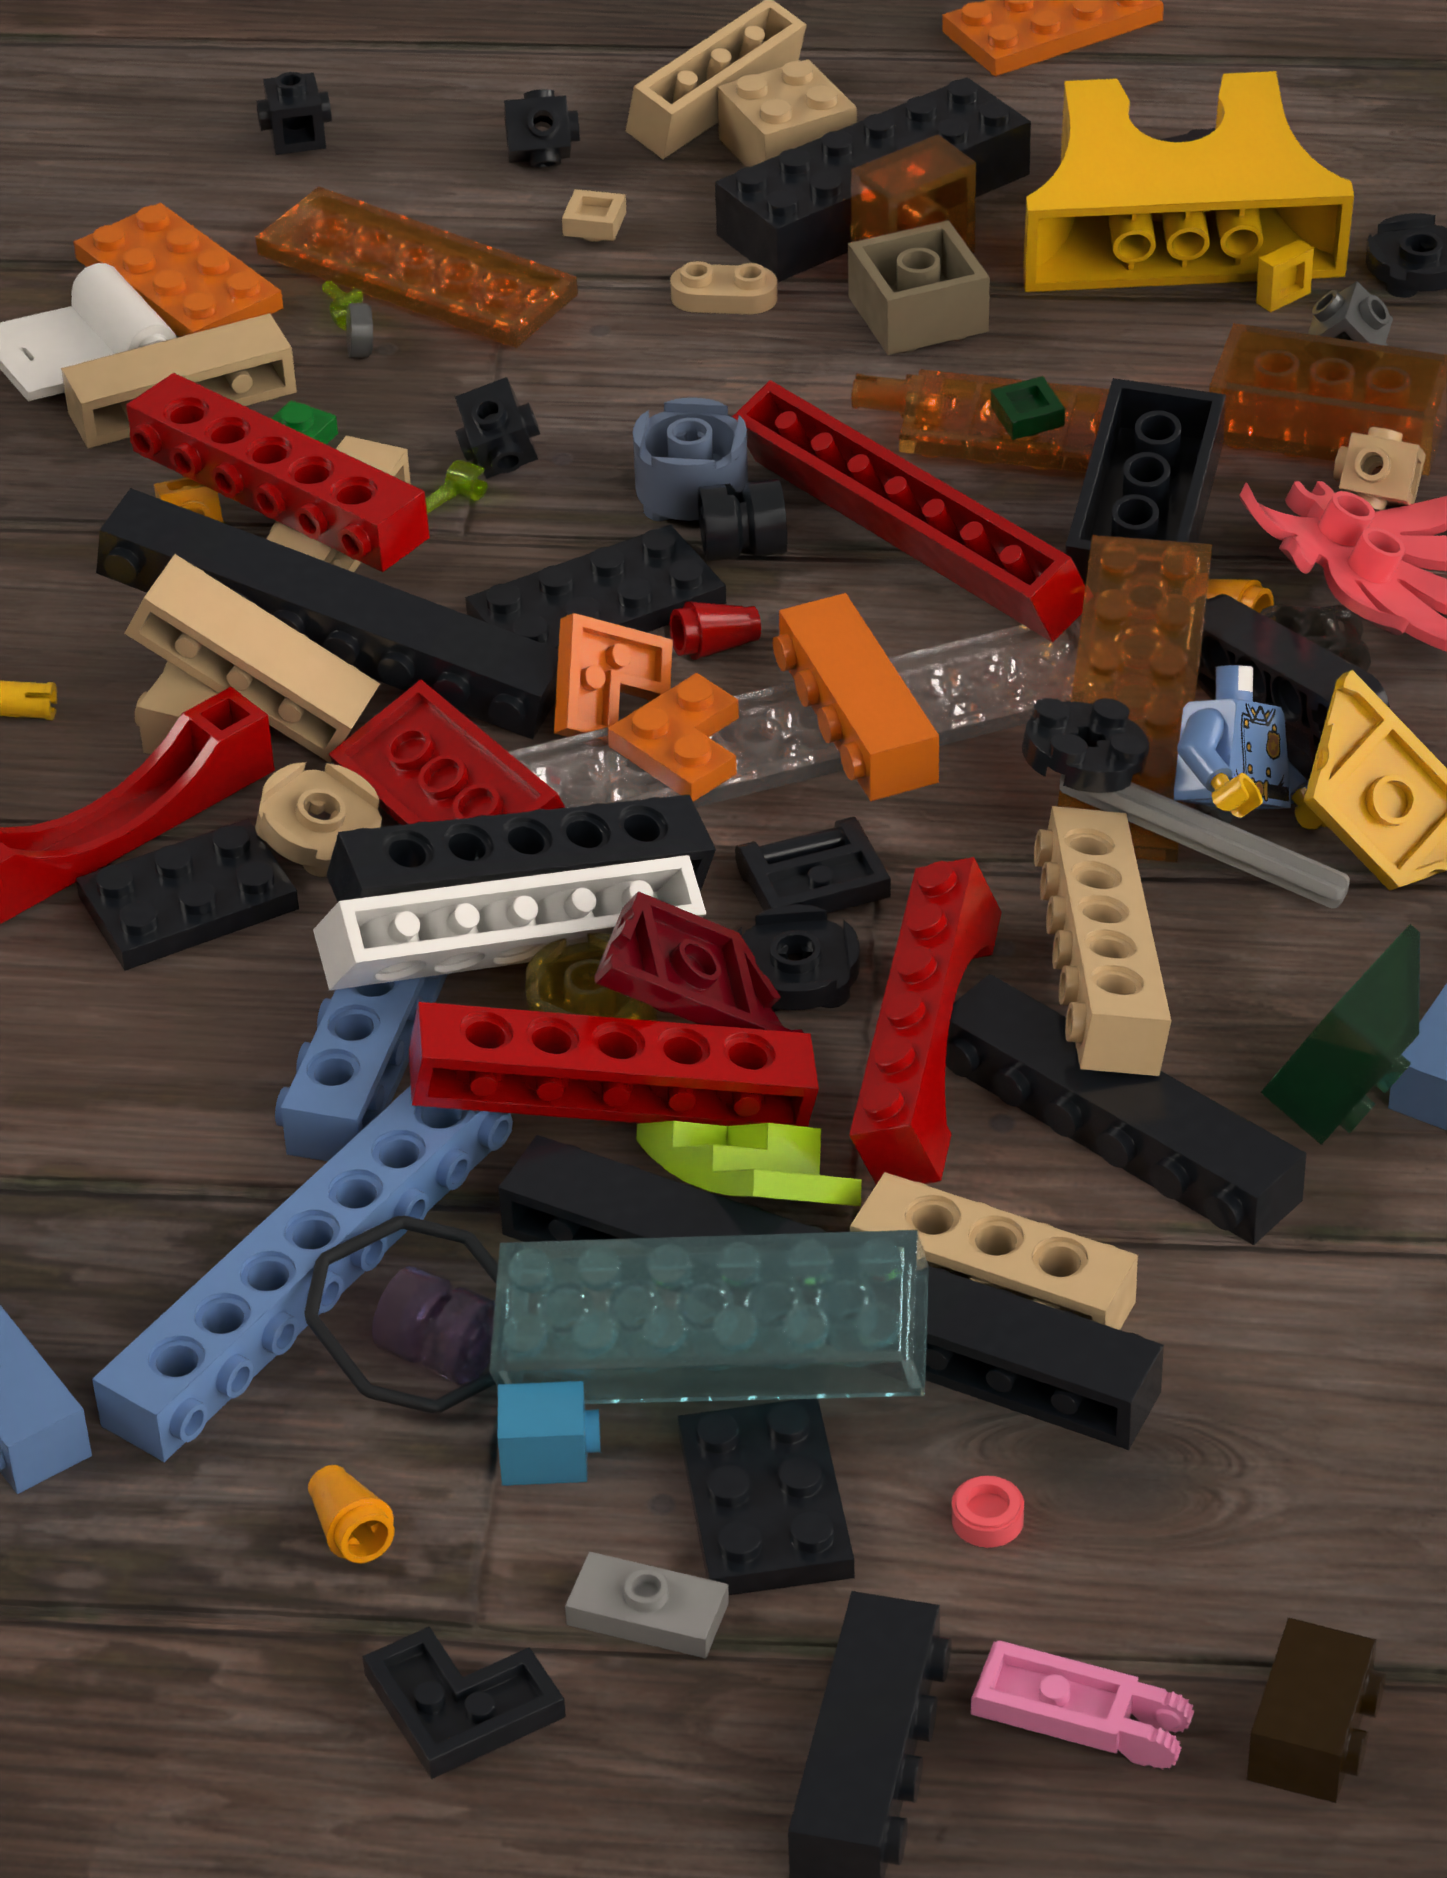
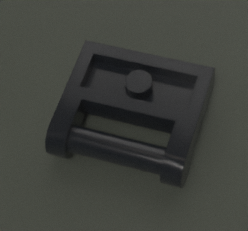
(816, 869)

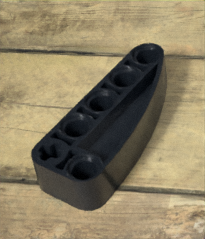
(1285, 671)

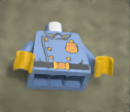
(1237, 753)

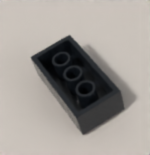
(1149, 467)

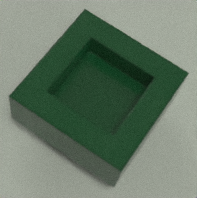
(1027, 408)

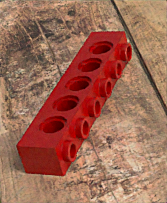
(278, 472)
(608, 1067)

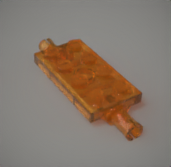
(954, 419)

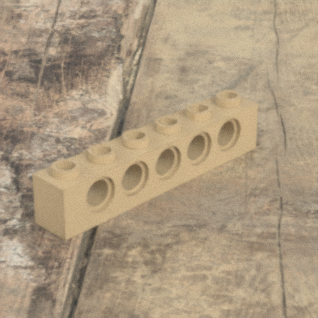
(1102, 942)

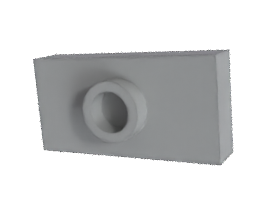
(647, 1604)

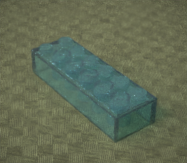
(715, 1316)

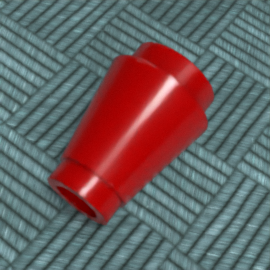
(712, 628)

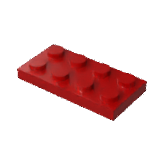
(439, 764)

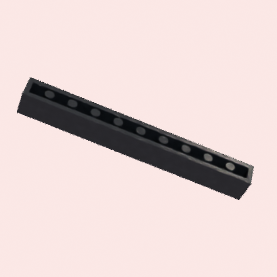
(977, 1335)

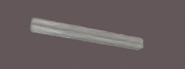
(1222, 842)

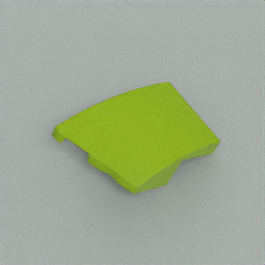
(748, 1160)

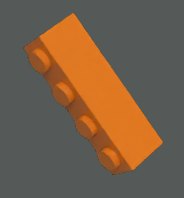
(857, 697)

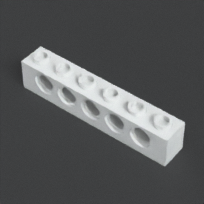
(488, 921)

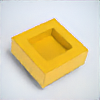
(1284, 275)

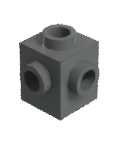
(1351, 316)

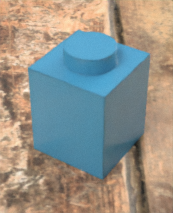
(545, 1433)

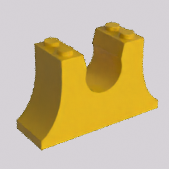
(1180, 211)

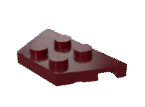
(687, 967)

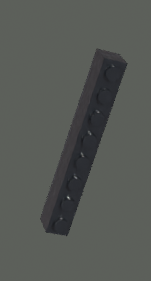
(350, 615)

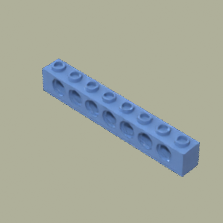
(257, 1295)

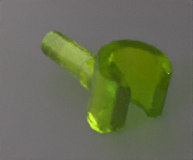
(338, 307)
(460, 480)

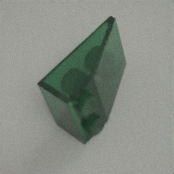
(1354, 1046)

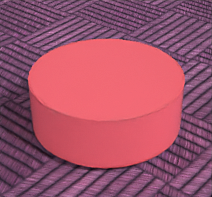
(987, 1511)

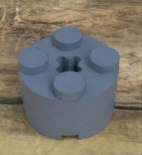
(686, 449)

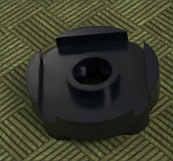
(1409, 254)
(1086, 743)
(827, 952)

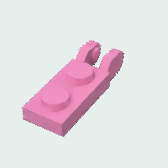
(1081, 1704)

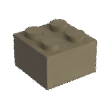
(918, 287)

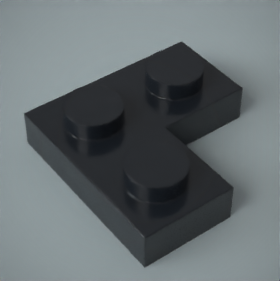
(456, 1716)

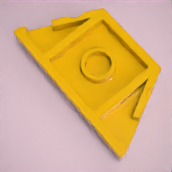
(1379, 787)

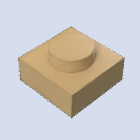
(594, 215)

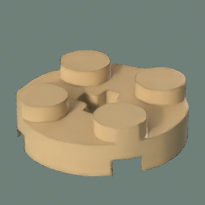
(293, 793)

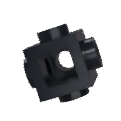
(537, 110)
(294, 112)
(496, 428)

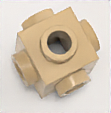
(1398, 478)

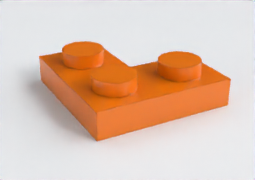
(598, 664)
(673, 736)

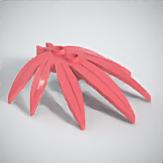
(1368, 555)

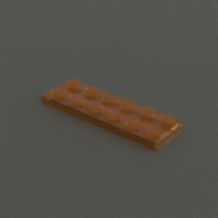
(417, 266)
(1144, 650)

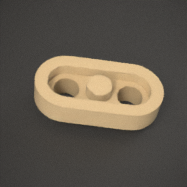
(723, 288)

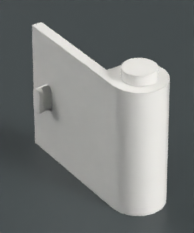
(102, 321)

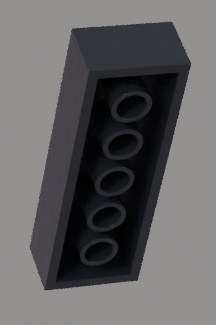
(798, 204)

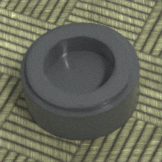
(359, 330)

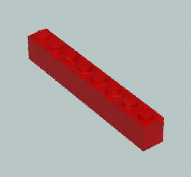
(914, 511)

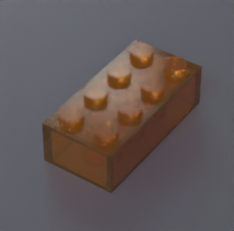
(1313, 391)

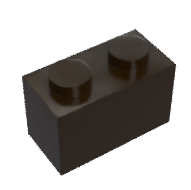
(1313, 1711)

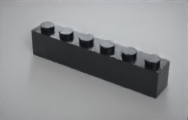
(1134, 1121)

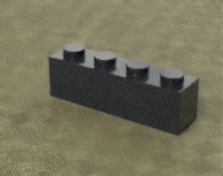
(868, 1739)

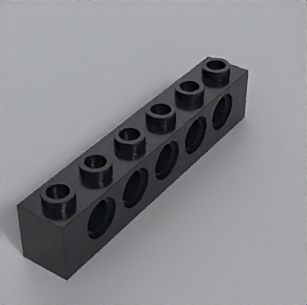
(517, 845)

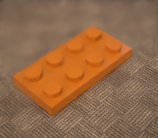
(1024, 32)
(180, 271)

